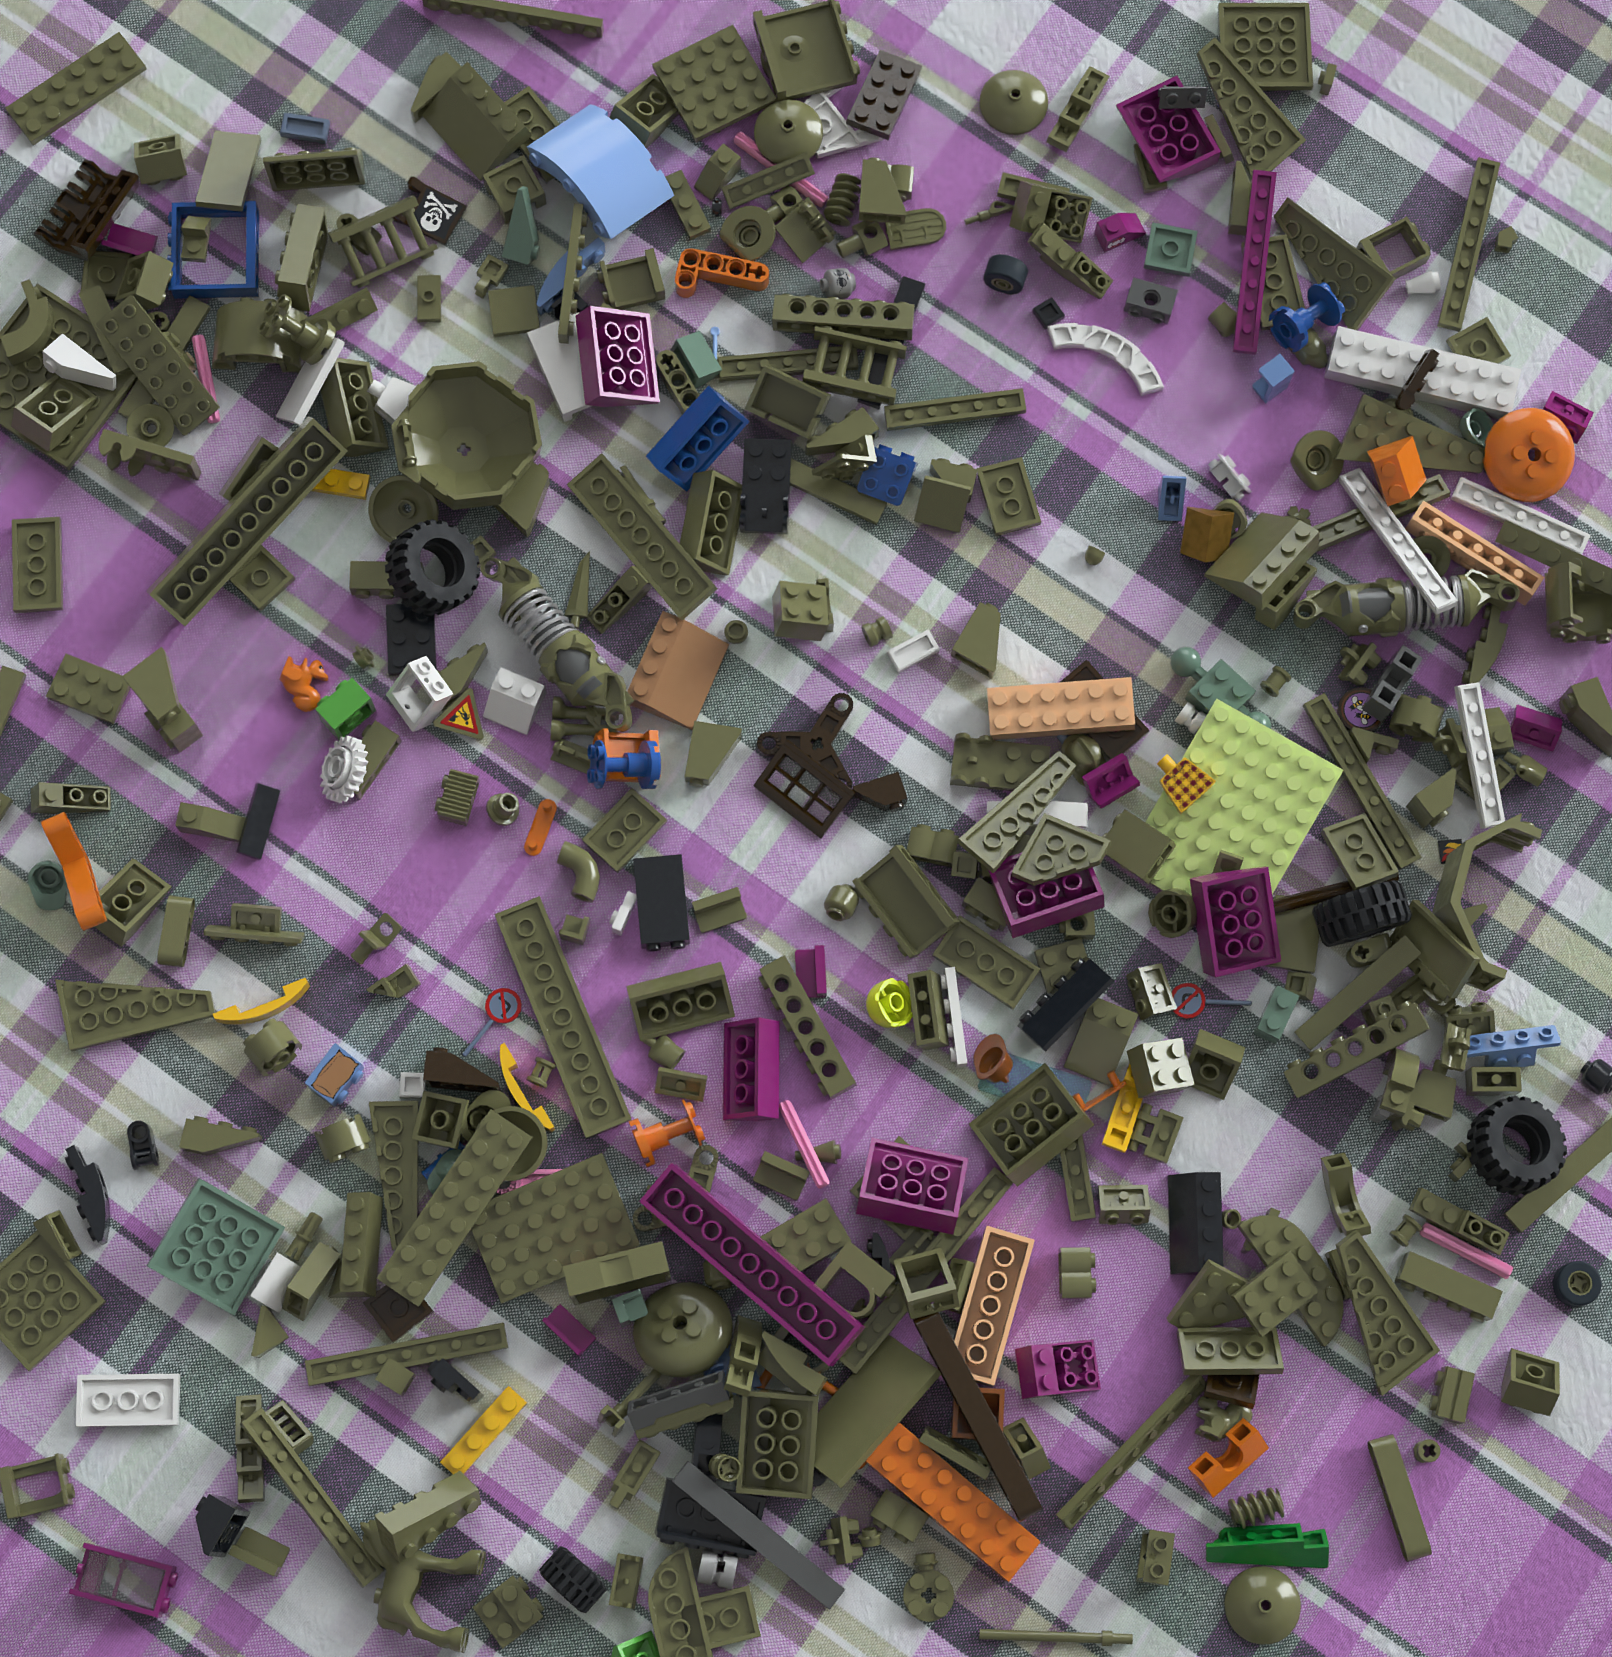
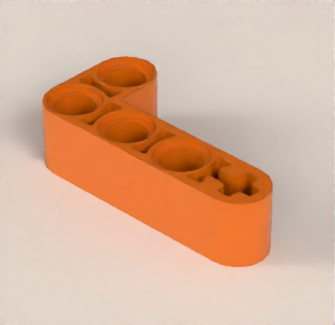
(722, 275)

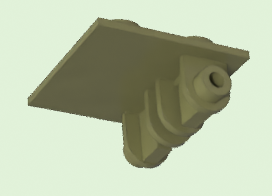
(805, 230)

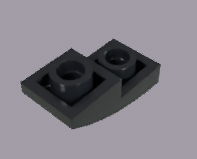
(878, 1250)

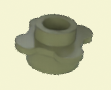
(363, 657)

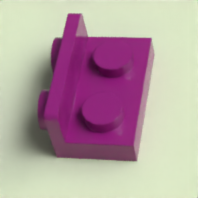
(1570, 413)

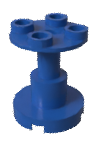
(1292, 327)
(644, 764)

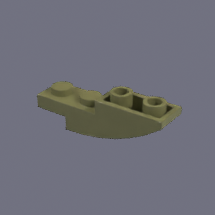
(1068, 263)
(1484, 653)
(1458, 1222)
(743, 1355)

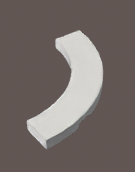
(1111, 345)

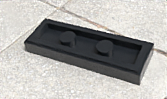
(258, 821)

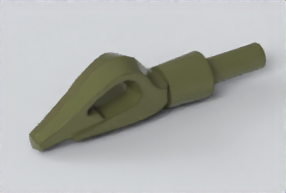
(992, 212)

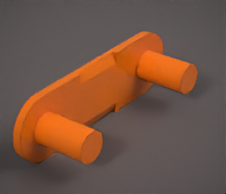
(540, 827)
(1116, 1085)

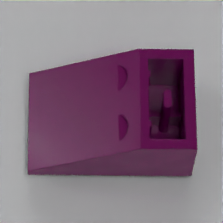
(1057, 1369)

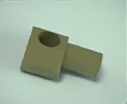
(778, 209)
(860, 241)

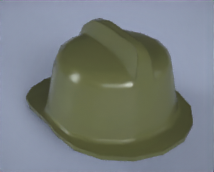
(1084, 753)
(479, 1109)

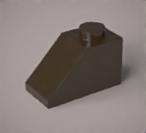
(883, 792)

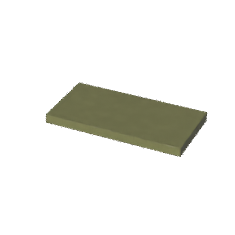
(869, 1408)

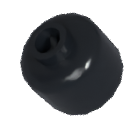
(1597, 1076)

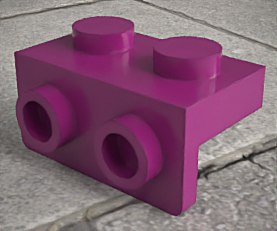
(1110, 781)

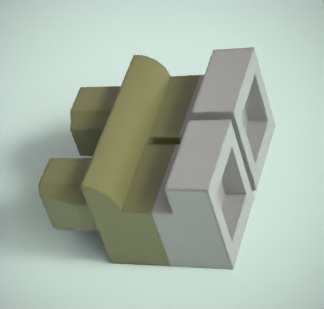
(1409, 1121)

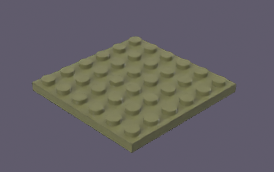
(24, 378)

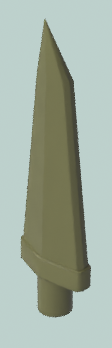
(578, 600)

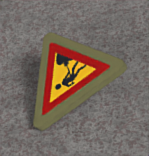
(461, 716)

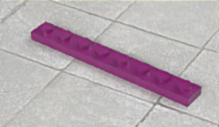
(1254, 262)

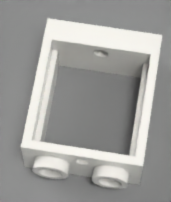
(402, 694)

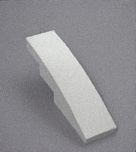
(1070, 812)

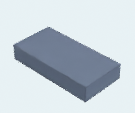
(305, 128)

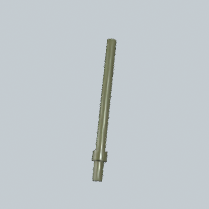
(1106, 1638)

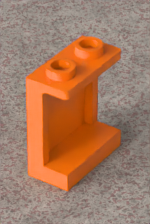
(620, 743)

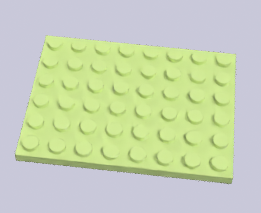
(1256, 809)

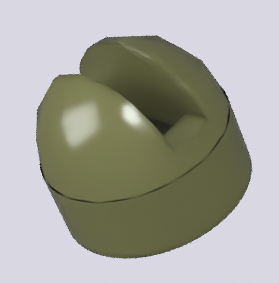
(1093, 555)
(1230, 1220)

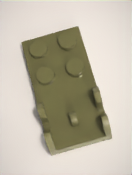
(139, 452)
(994, 763)

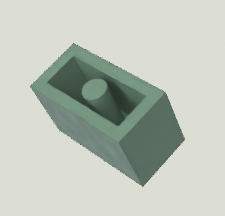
(1276, 1014)

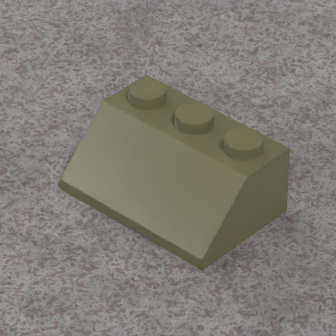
(252, 461)

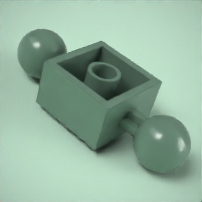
(1218, 683)

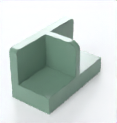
(630, 1307)

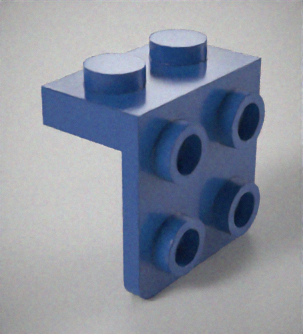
(888, 476)

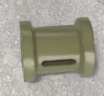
(1275, 681)
(541, 1081)
(1405, 1230)
(1419, 1451)

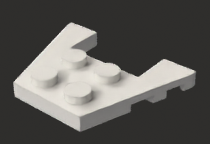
(836, 133)

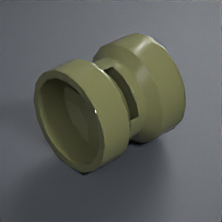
(877, 631)
(730, 1469)

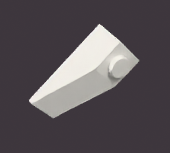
(77, 365)

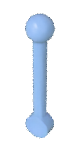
(714, 332)

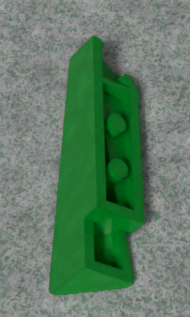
(1270, 1546)

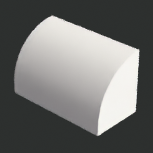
(274, 1282)

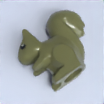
(1217, 1420)

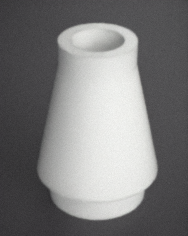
(1425, 283)

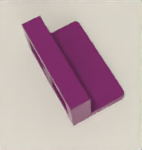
(130, 240)
(1536, 728)
(812, 971)
(569, 1330)

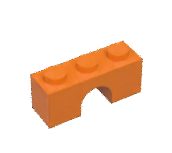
(1243, 1449)

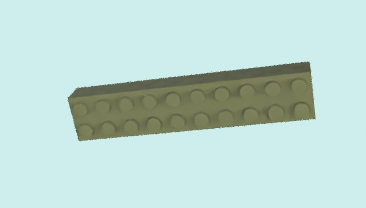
(246, 521)

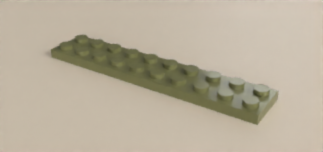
(563, 1017)

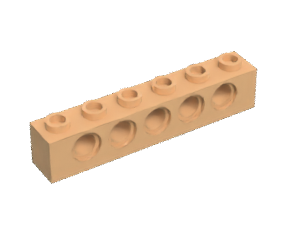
(1474, 551)

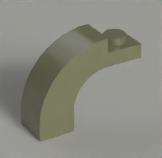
(35, 332)
(1402, 1074)
(1342, 1195)

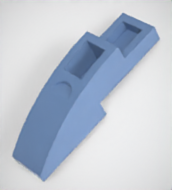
(554, 283)

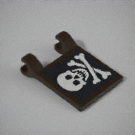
(436, 212)

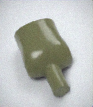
(1224, 319)
(1527, 768)
(664, 1051)

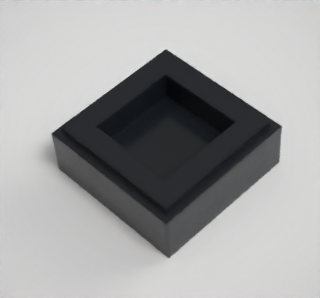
(1048, 313)

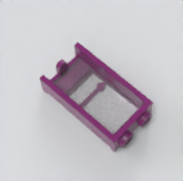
(124, 1580)

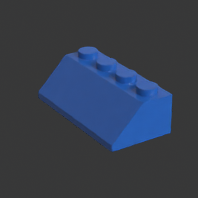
(697, 438)

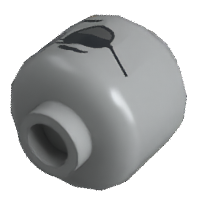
(838, 283)

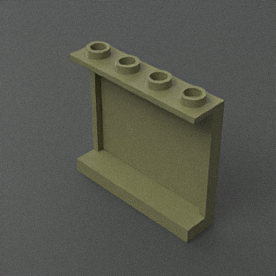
(829, 55)

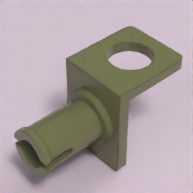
(375, 939)

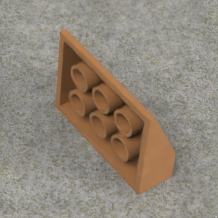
(677, 670)

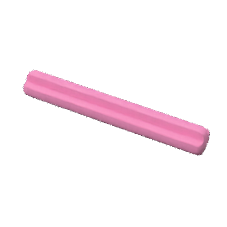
(204, 370)
(803, 1144)
(1466, 1250)

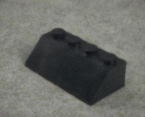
(1065, 1003)
(1194, 1221)
(219, 1523)

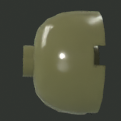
(1173, 912)

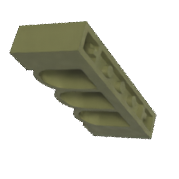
(862, 1268)

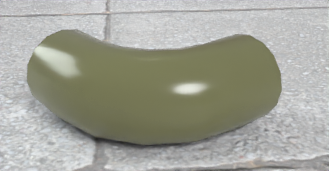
(585, 871)

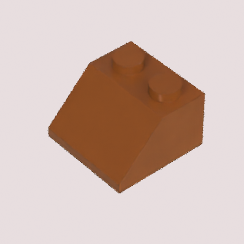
(995, 1401)

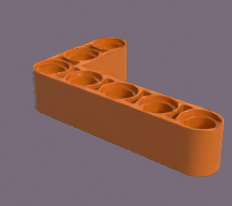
(77, 871)

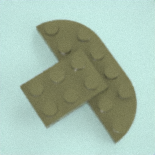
(1290, 1282)
(692, 1624)

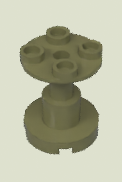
(310, 337)

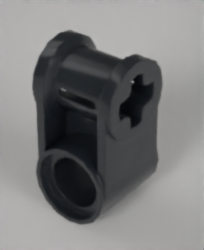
(142, 1147)

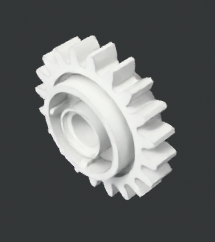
(343, 769)

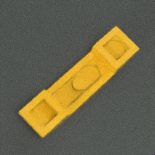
(292, 991)
(509, 1064)
(1123, 1115)

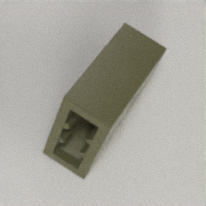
(879, 194)
(526, 499)
(979, 640)
(155, 686)
(709, 750)
(310, 1280)

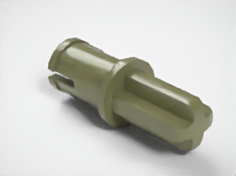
(304, 1235)

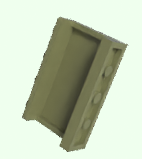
(905, 902)

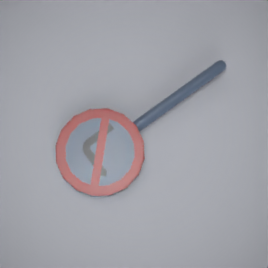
(1191, 1000)
(502, 1007)

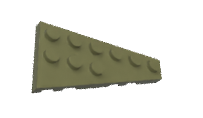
(1253, 119)
(1333, 260)
(1381, 424)
(114, 1012)
(1388, 1325)

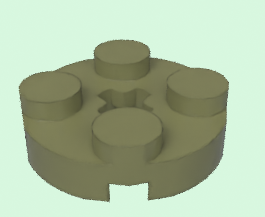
(919, 1583)

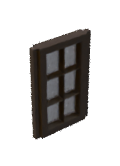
(804, 789)

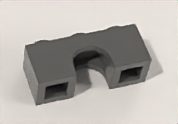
(1392, 680)

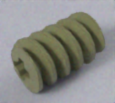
(842, 199)
(1256, 1507)

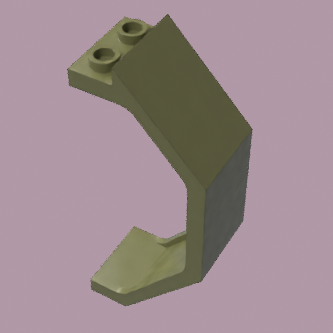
(1447, 906)

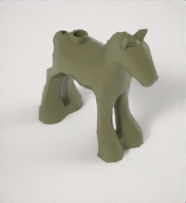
(403, 1583)

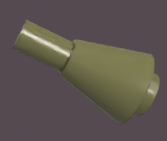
(826, 1152)

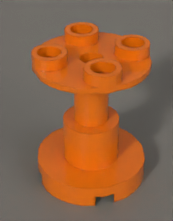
(657, 1136)

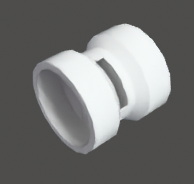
(1190, 718)

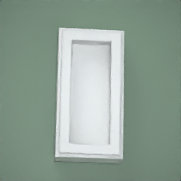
(913, 651)

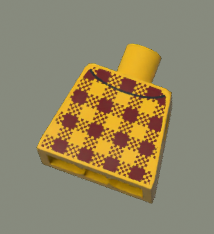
(1183, 782)

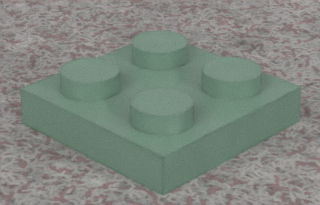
(1170, 249)

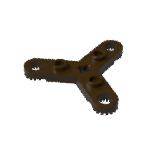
(825, 729)

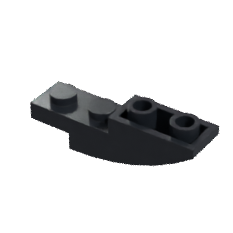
(95, 1203)
(706, 1442)

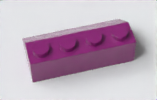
(751, 1070)

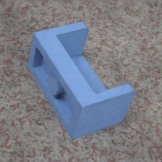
(1275, 378)

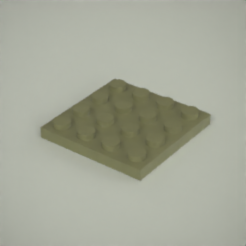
(1269, 42)
(714, 83)
(41, 1300)

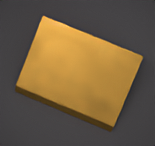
(1206, 533)

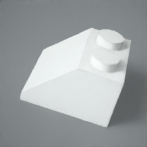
(514, 701)

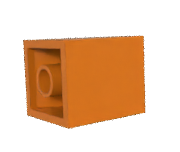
(1397, 470)

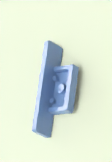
(1513, 1047)

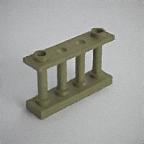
(384, 217)
(861, 387)

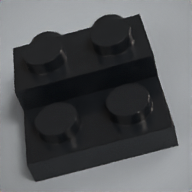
(448, 1378)

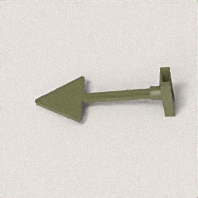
(616, 1416)

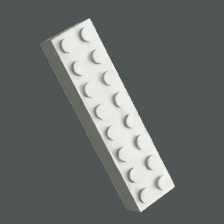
(1454, 383)

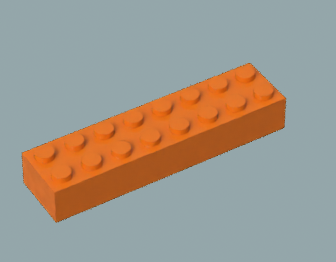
(953, 1502)

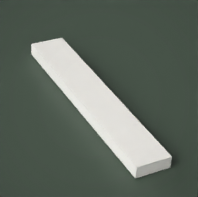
(1503, 508)
(1479, 755)

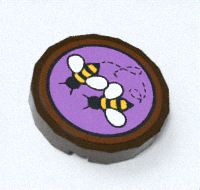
(1350, 710)

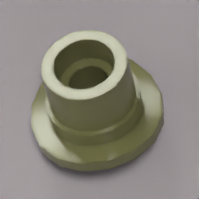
(503, 808)

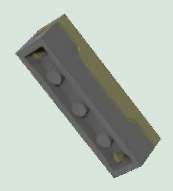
(680, 1405)

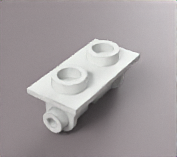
(1236, 483)

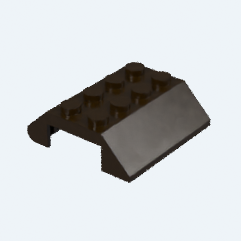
(90, 216)

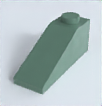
(522, 231)

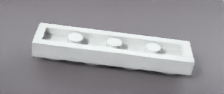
(955, 1027)

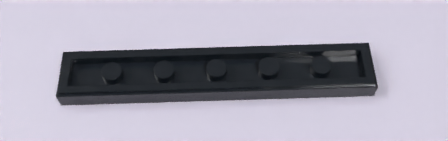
(910, 292)

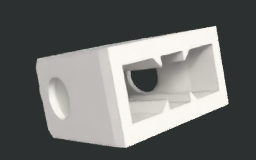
(392, 398)

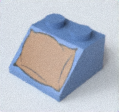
(335, 1075)

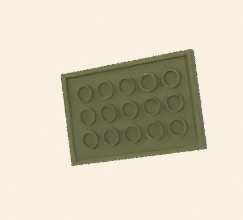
(552, 1225)

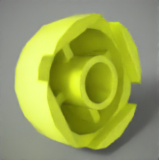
(889, 1003)

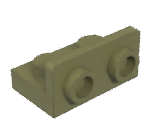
(1151, 991)
(1377, 1008)
(1477, 1017)
(1123, 1204)

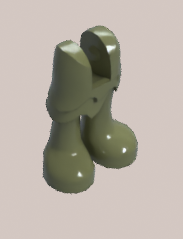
(591, 714)

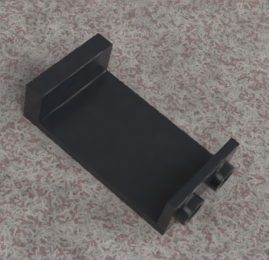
(661, 902)

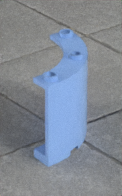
(602, 169)

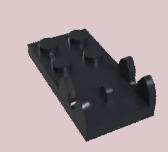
(765, 486)

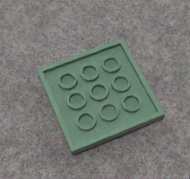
(215, 1246)

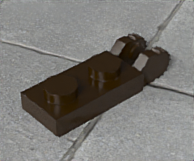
(1416, 379)

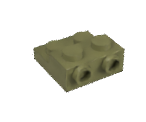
(509, 1610)

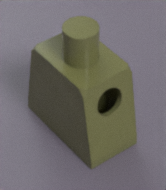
(1434, 1093)

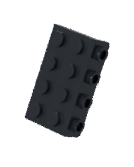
(690, 1523)

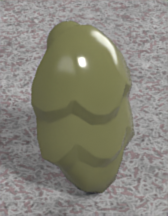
(1314, 352)

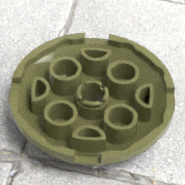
(689, 1349)

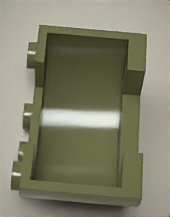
(239, 340)
(1575, 608)

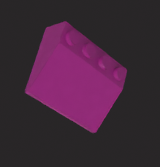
(1170, 139)
(616, 357)
(1045, 904)
(1235, 920)
(912, 1186)

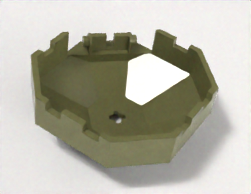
(471, 409)

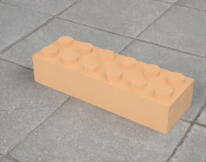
(1061, 708)
(992, 1302)

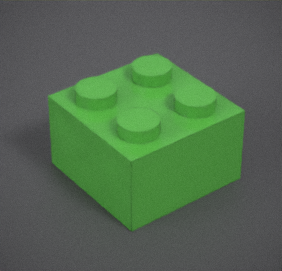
(345, 708)

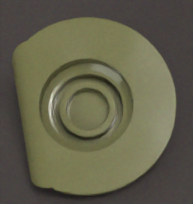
(749, 232)
(1315, 460)

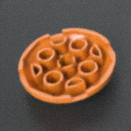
(1508, 459)

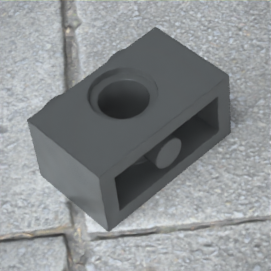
(1144, 290)

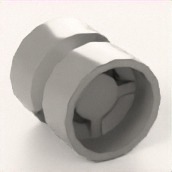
(709, 1565)

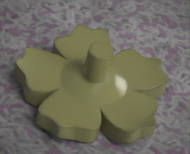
(1301, 515)

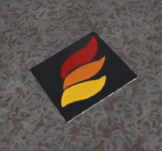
(1447, 847)

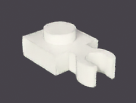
(620, 918)

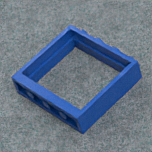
(251, 288)

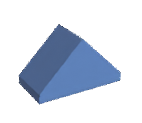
(1171, 498)

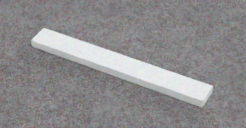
(1398, 541)

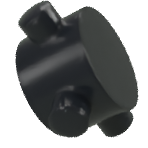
(716, 207)

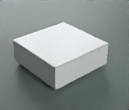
(411, 1085)

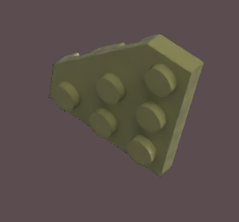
(1058, 851)
(1208, 1299)

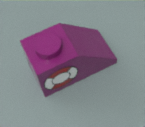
(1118, 230)

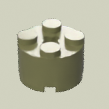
(1416, 718)
(272, 1047)
(342, 1138)

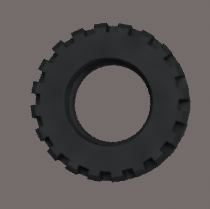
(455, 555)
(1362, 913)
(1539, 1131)

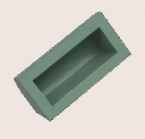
(696, 358)

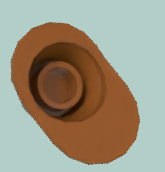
(992, 1059)

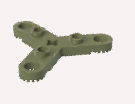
(699, 1172)

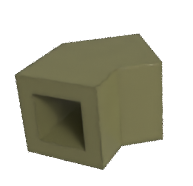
(1505, 240)

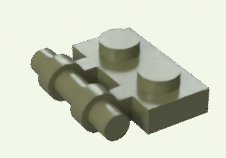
(1162, 1136)

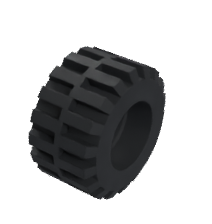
(572, 1579)

